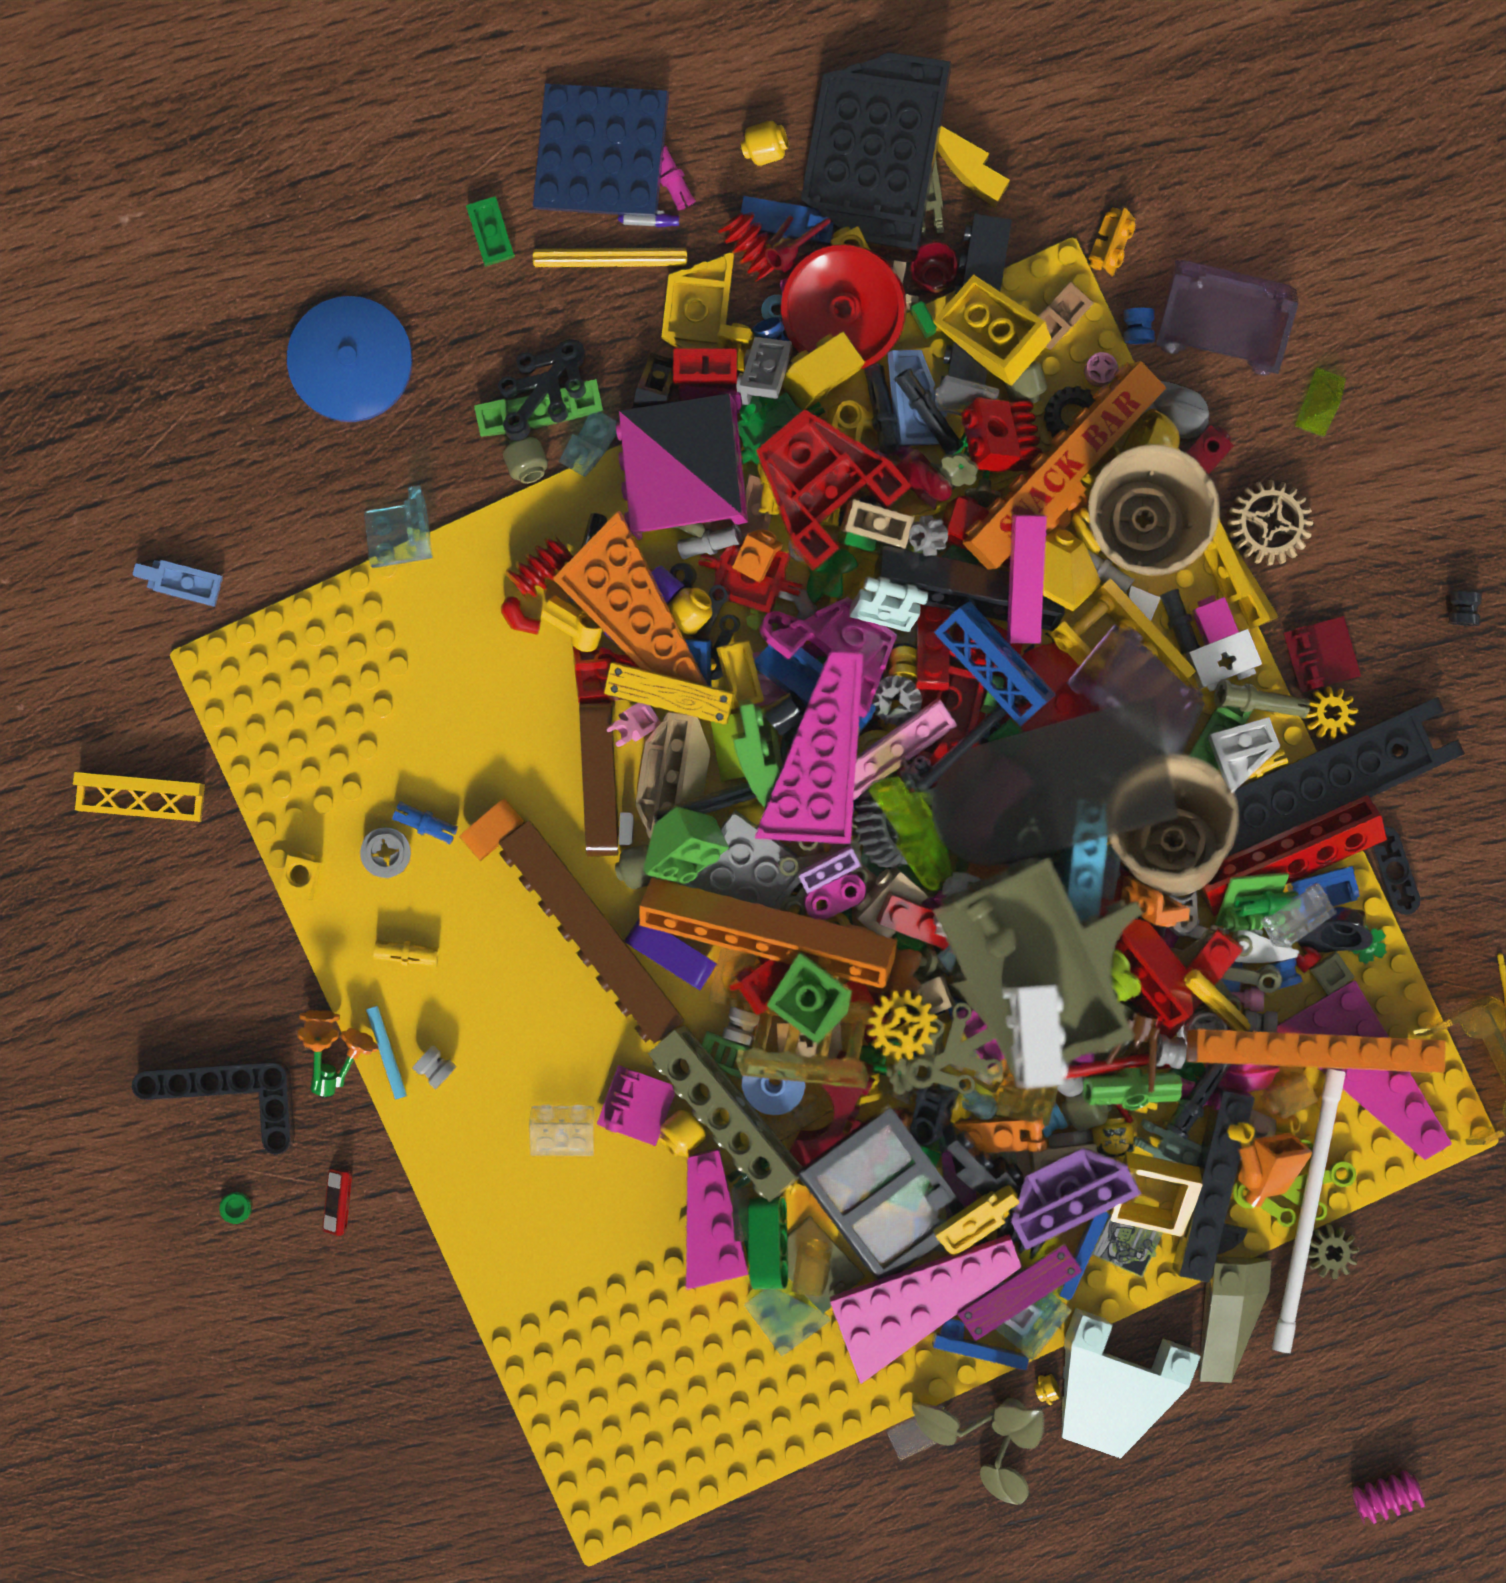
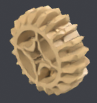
(1284, 526)

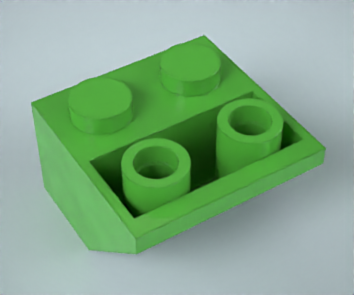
(683, 845)

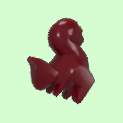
(925, 480)

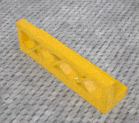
(138, 784)

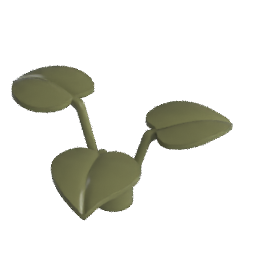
(1010, 1420)

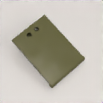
(840, 1269)

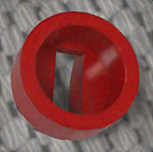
(1309, 960)

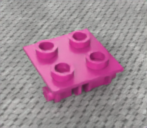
(636, 1105)

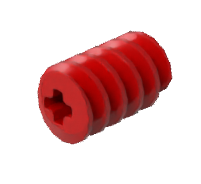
(749, 242)
(1025, 434)
(540, 567)

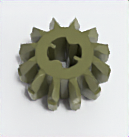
(1327, 1263)

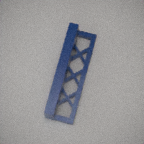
(1003, 655)
(797, 674)

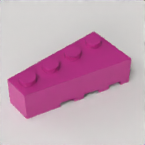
(710, 1233)

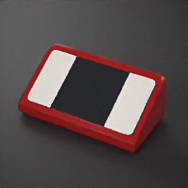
(337, 1201)

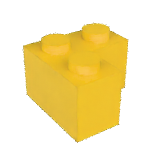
(818, 372)

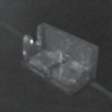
(1298, 917)

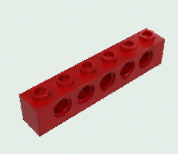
(1302, 848)

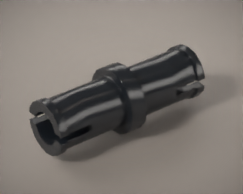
(1179, 621)

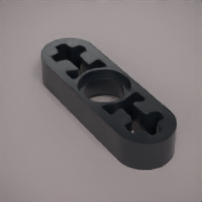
(1411, 889)

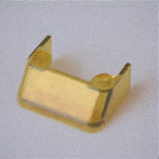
(1485, 1020)

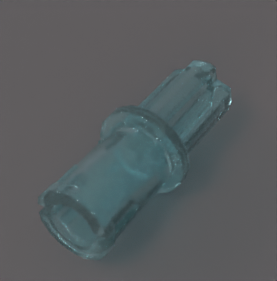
(981, 1105)

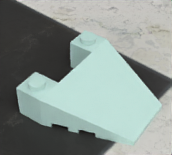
(1110, 1399)

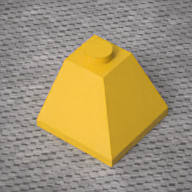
(1068, 570)

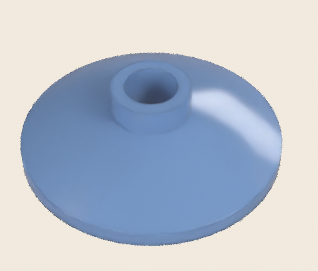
(772, 1098)

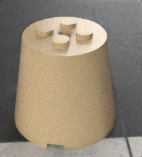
(1171, 495)
(1203, 830)

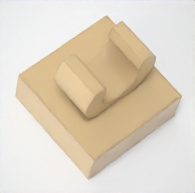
(937, 994)

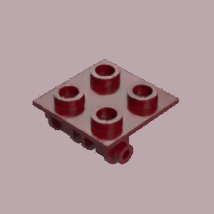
(1322, 654)

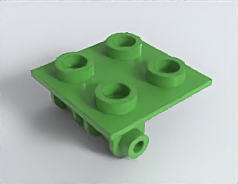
(1247, 887)

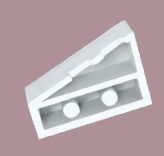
(1036, 1035)

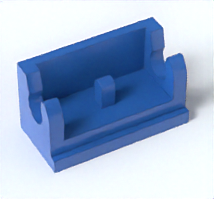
(1338, 885)

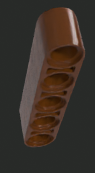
(598, 779)

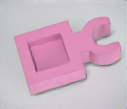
(635, 723)

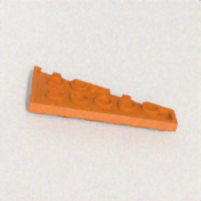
(623, 598)

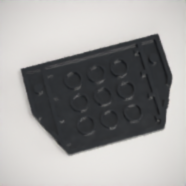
(877, 146)

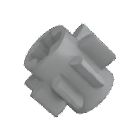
(928, 535)

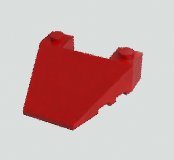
(817, 471)

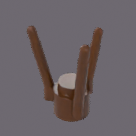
(1143, 1026)

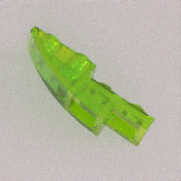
(918, 836)

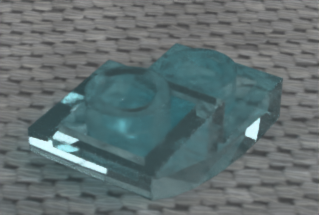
(590, 445)

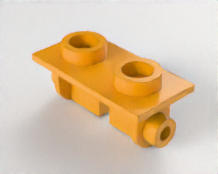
(1118, 228)

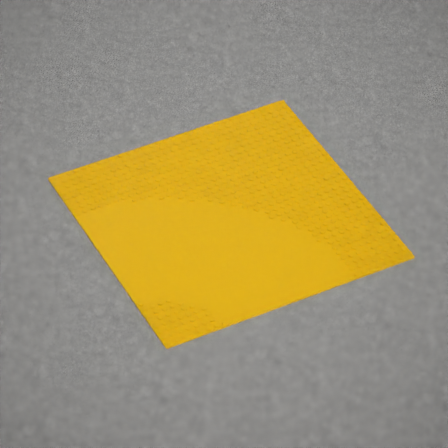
(576, 1265)

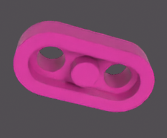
(835, 897)

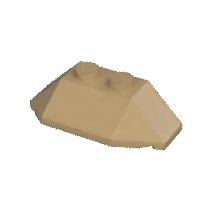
(672, 766)

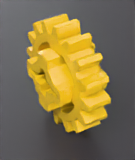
(905, 1038)

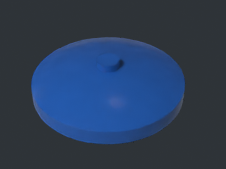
(349, 359)

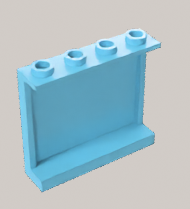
(1084, 876)

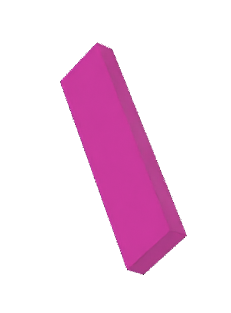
(1026, 578)

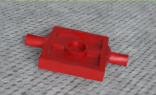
(745, 590)

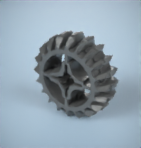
(877, 833)

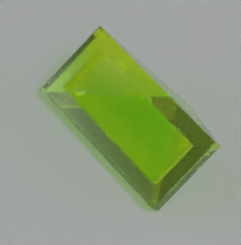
(1321, 402)

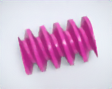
(1387, 1496)

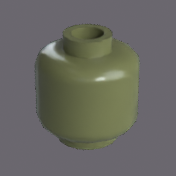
(1028, 385)
(525, 459)
(631, 867)
(1082, 1114)

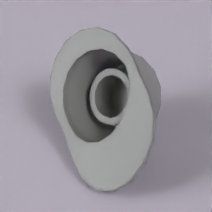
(1184, 408)

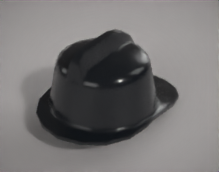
(1340, 932)

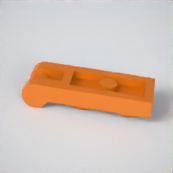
(1004, 1134)

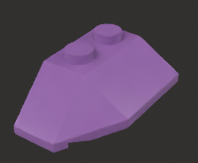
(1070, 1194)

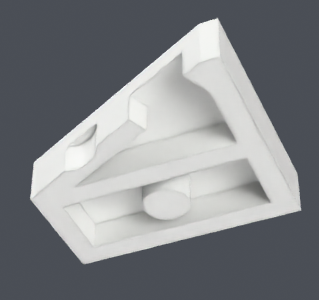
(1243, 750)

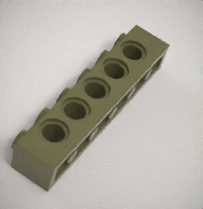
(742, 1116)

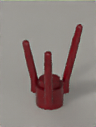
(782, 252)

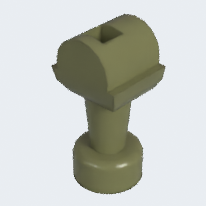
(999, 940)

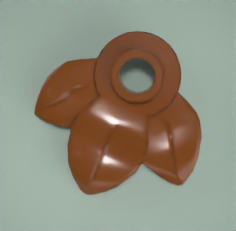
(901, 974)

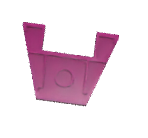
(835, 630)

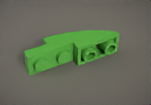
(750, 752)

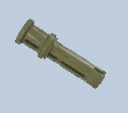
(1249, 698)

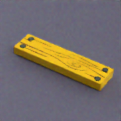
(669, 693)

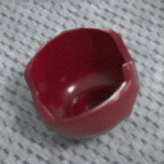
(934, 267)

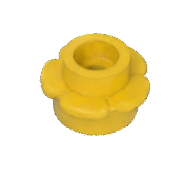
(1047, 1389)

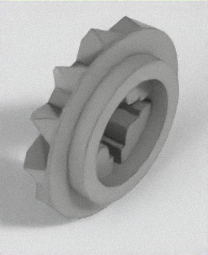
(909, 697)
(377, 865)

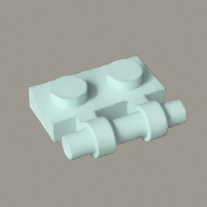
(885, 610)

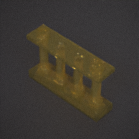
(811, 1069)

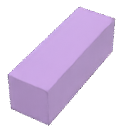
(829, 869)

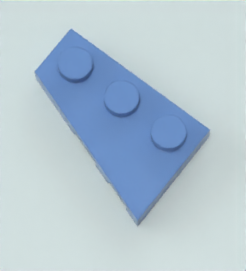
(910, 426)

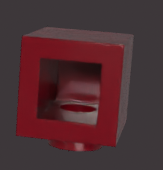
(1211, 448)

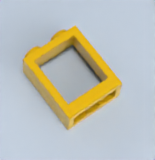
(1155, 1218)

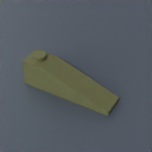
(1230, 1313)

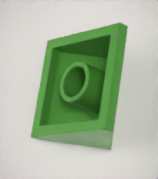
(810, 999)

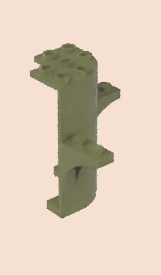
(1049, 952)

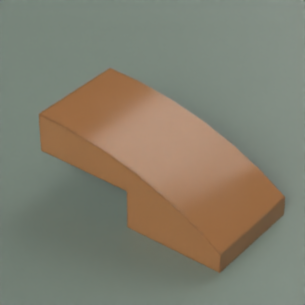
(1065, 312)

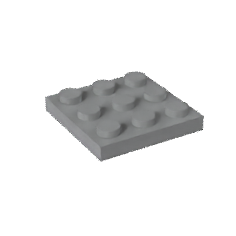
(748, 867)

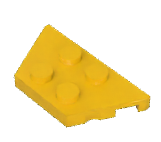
(698, 304)

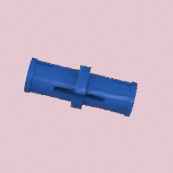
(425, 822)

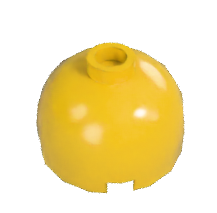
(1155, 430)

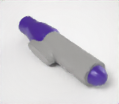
(661, 220)

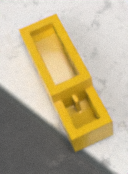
(969, 166)

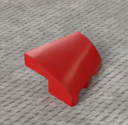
(592, 673)

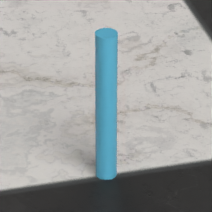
(386, 1052)

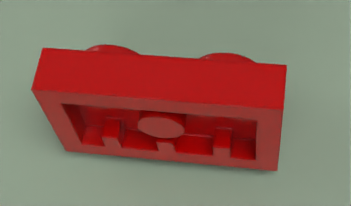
(760, 982)

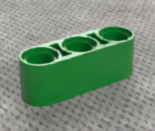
(768, 1243)

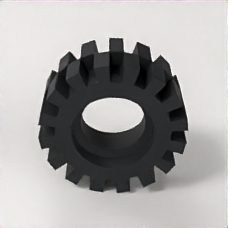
(1059, 400)

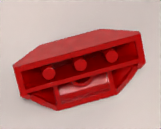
(1158, 971)

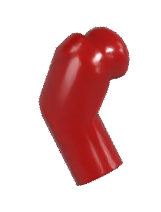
(516, 620)

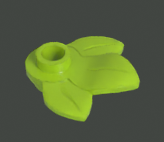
(1123, 982)

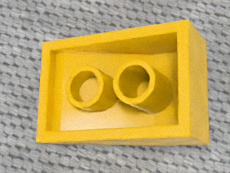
(993, 329)

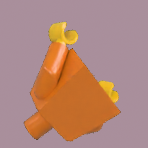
(1271, 1161)

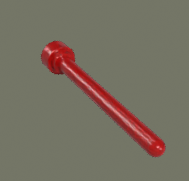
(1117, 1064)

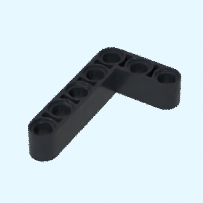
(227, 1085)

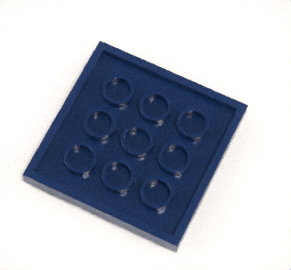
(601, 150)

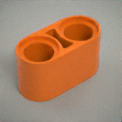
(491, 829)

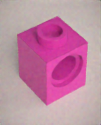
(1214, 619)

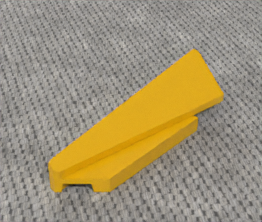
(1237, 580)

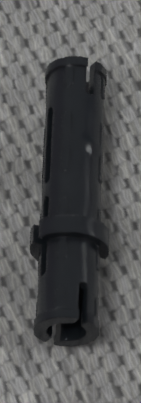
(921, 401)
(883, 418)

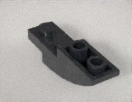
(978, 1167)

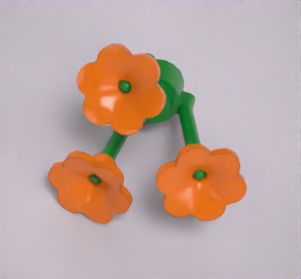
(319, 1034)

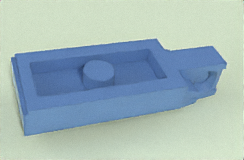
(181, 581)

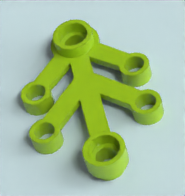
(1296, 1196)

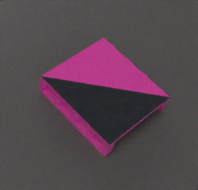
(682, 464)

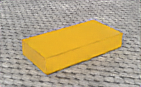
(740, 672)

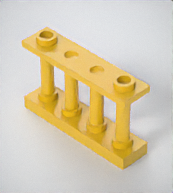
(1116, 603)

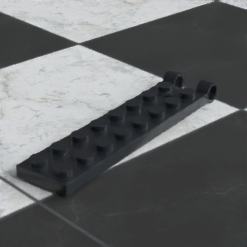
(1339, 776)

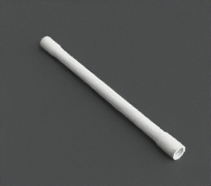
(1286, 1324)

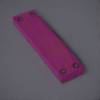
(1020, 1292)

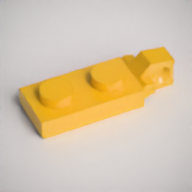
(976, 1220)

